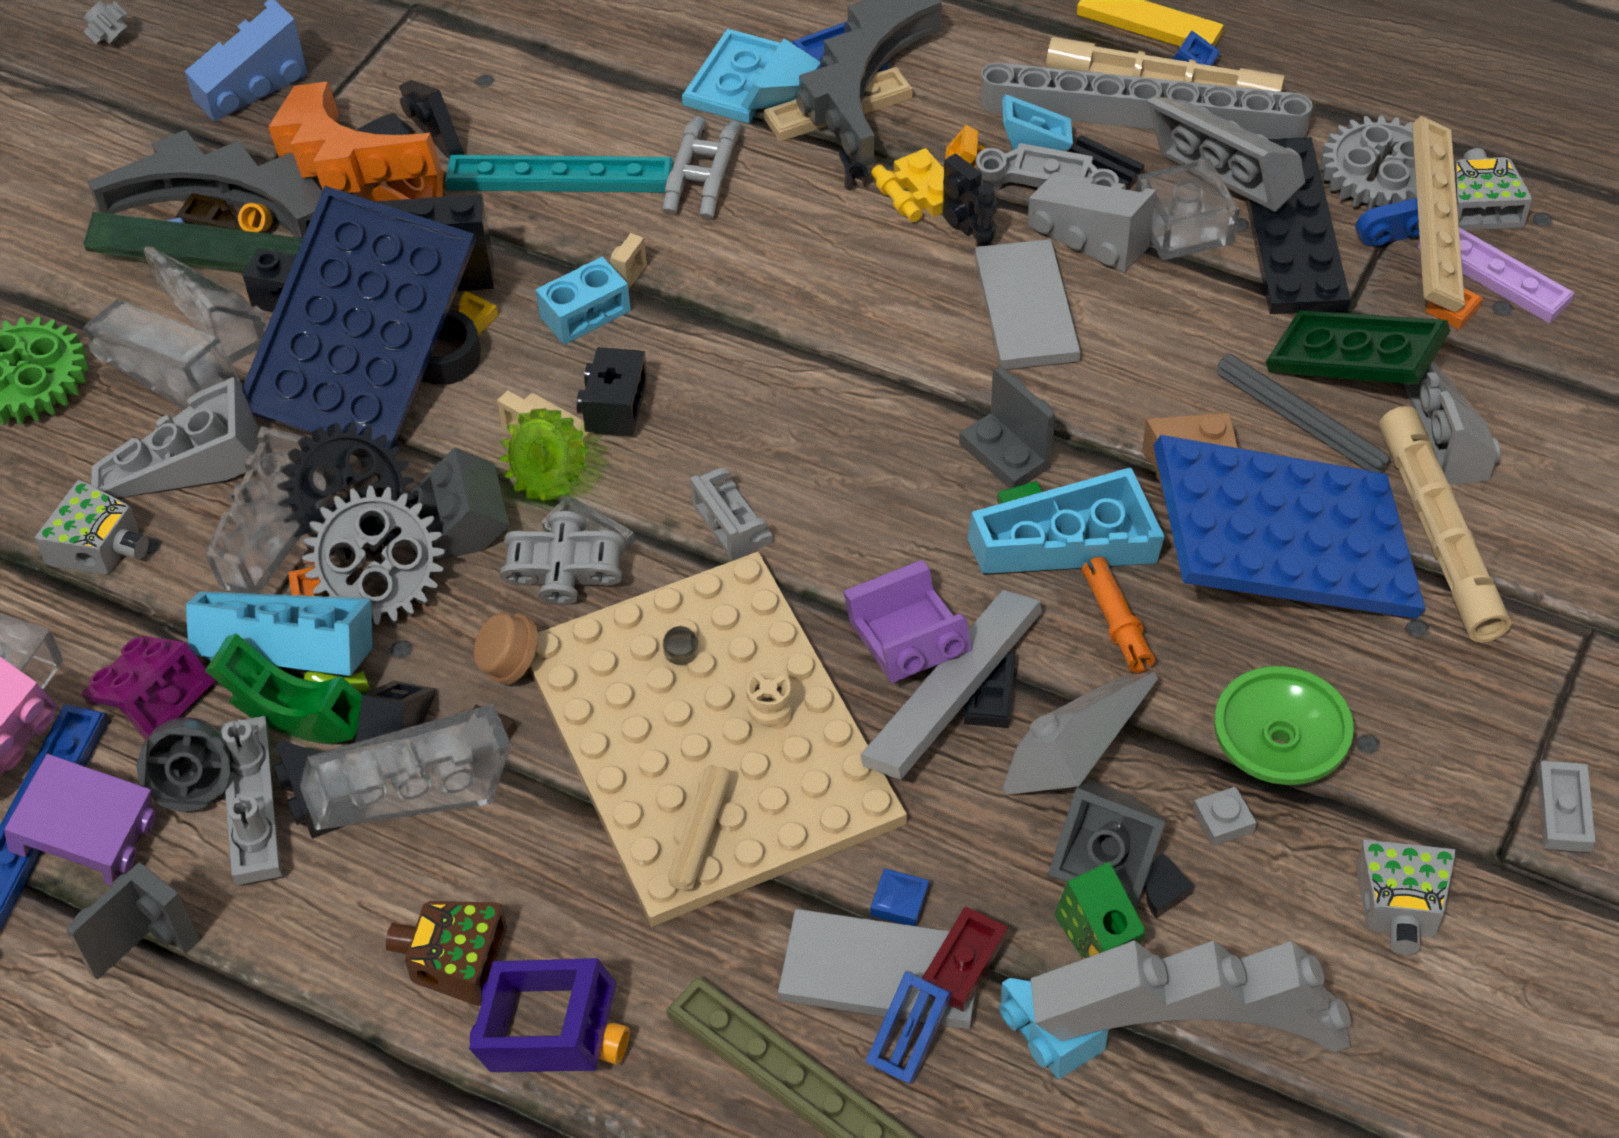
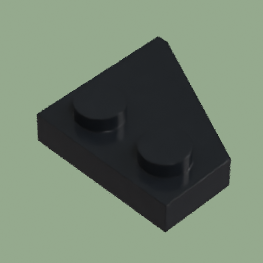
(430, 114)

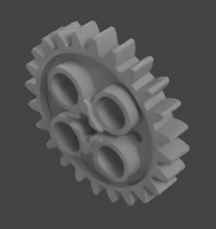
(1363, 149)
(343, 530)

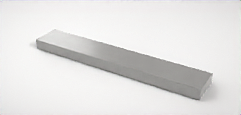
(950, 686)

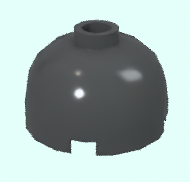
(184, 764)

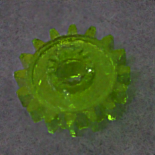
(544, 454)

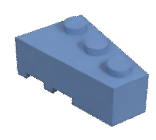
(249, 65)

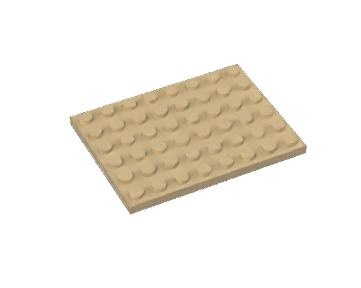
(653, 727)

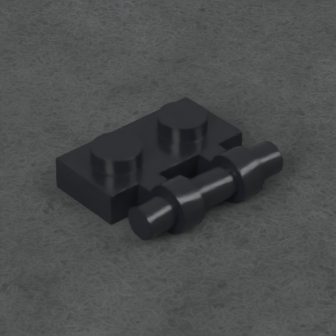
(968, 202)

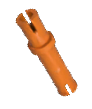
(1123, 626)

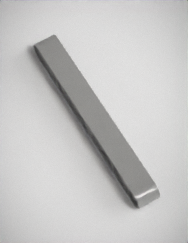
(1124, 99)

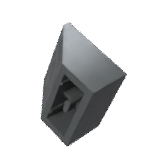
(464, 502)

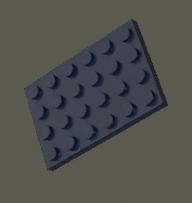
(357, 318)

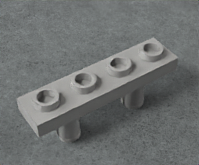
(251, 802)

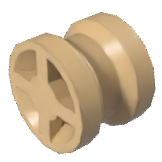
(773, 686)

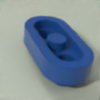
(1389, 223)

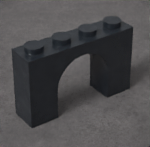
(464, 213)

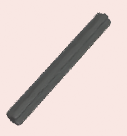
(1303, 414)

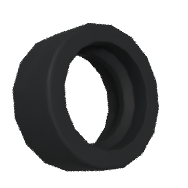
(464, 360)

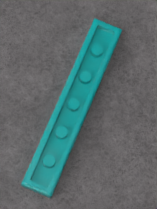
(558, 173)

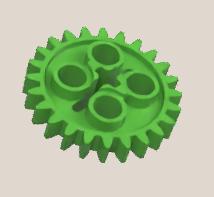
(38, 368)

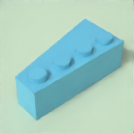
(1068, 527)
(285, 629)

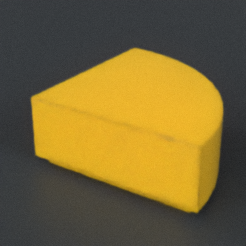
(478, 310)

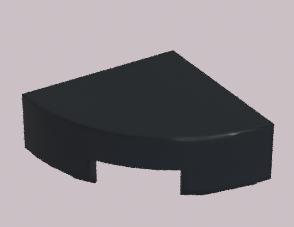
(1165, 886)

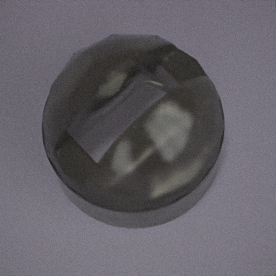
(680, 645)

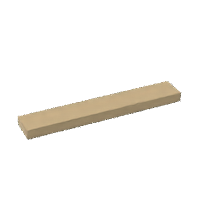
(1438, 214)

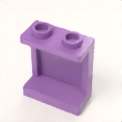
(906, 622)
(81, 817)

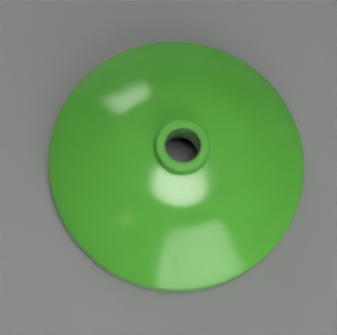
(1285, 707)

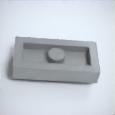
(1566, 806)

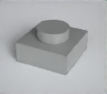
(1224, 816)

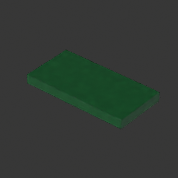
(1358, 346)

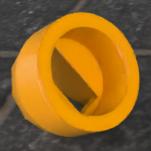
(253, 214)
(614, 1043)

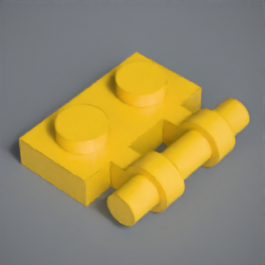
(921, 176)

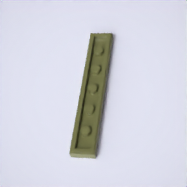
(778, 1066)

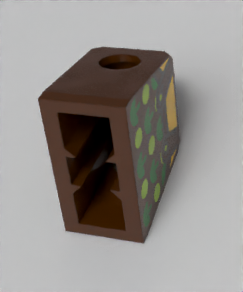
(451, 946)

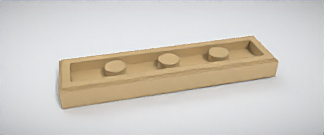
(883, 91)

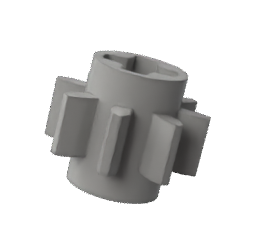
(105, 22)

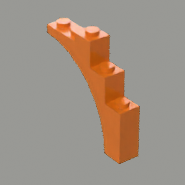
(339, 154)

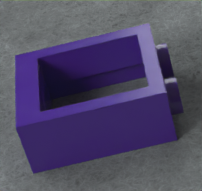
(583, 1025)

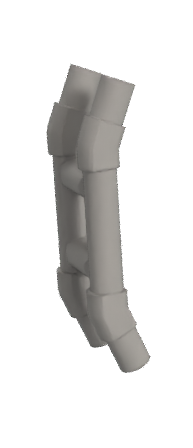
(711, 175)

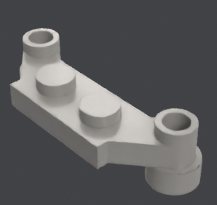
(1035, 164)

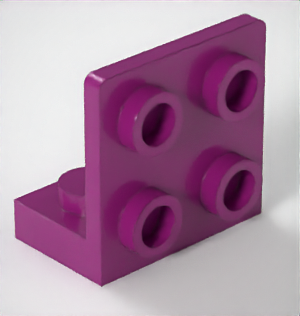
(150, 682)

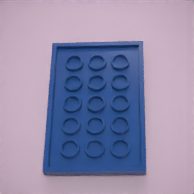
(1286, 528)

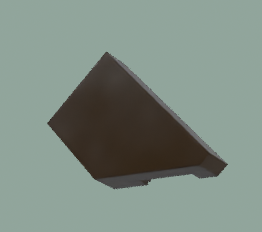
(207, 212)

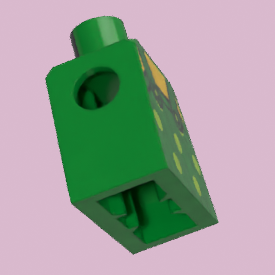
(1098, 912)

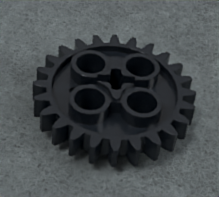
(330, 456)

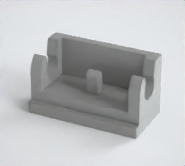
(728, 514)

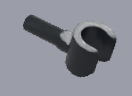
(853, 170)

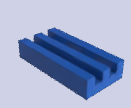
(926, 1036)

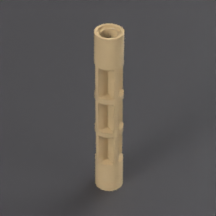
(1087, 57)
(1444, 525)

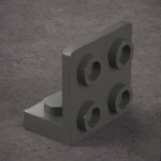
(1015, 436)
(125, 915)

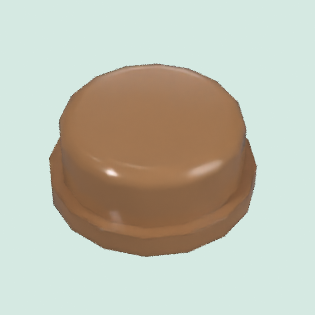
(506, 647)

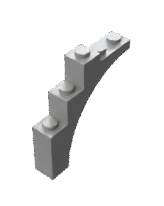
(1202, 983)

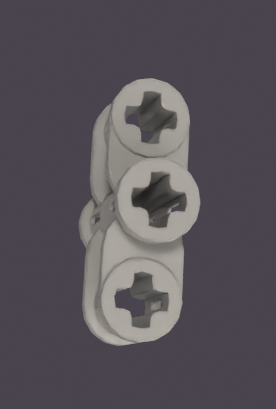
(562, 558)

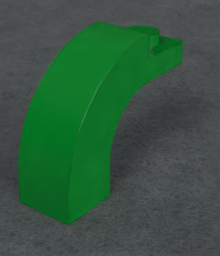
(291, 705)

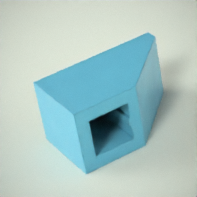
(779, 76)
(1048, 1051)

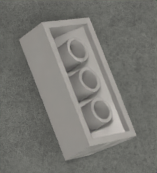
(1242, 158)

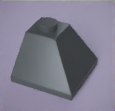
(1108, 828)

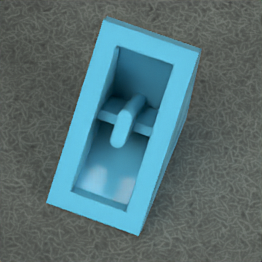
(1035, 125)

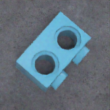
(583, 300)

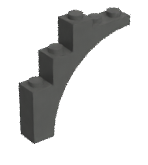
(851, 61)
(224, 174)

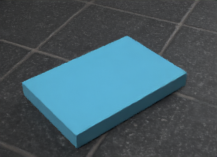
(721, 78)

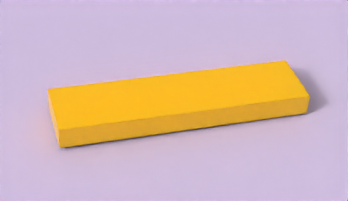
(1150, 20)

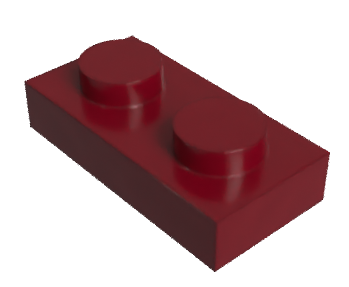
(966, 955)

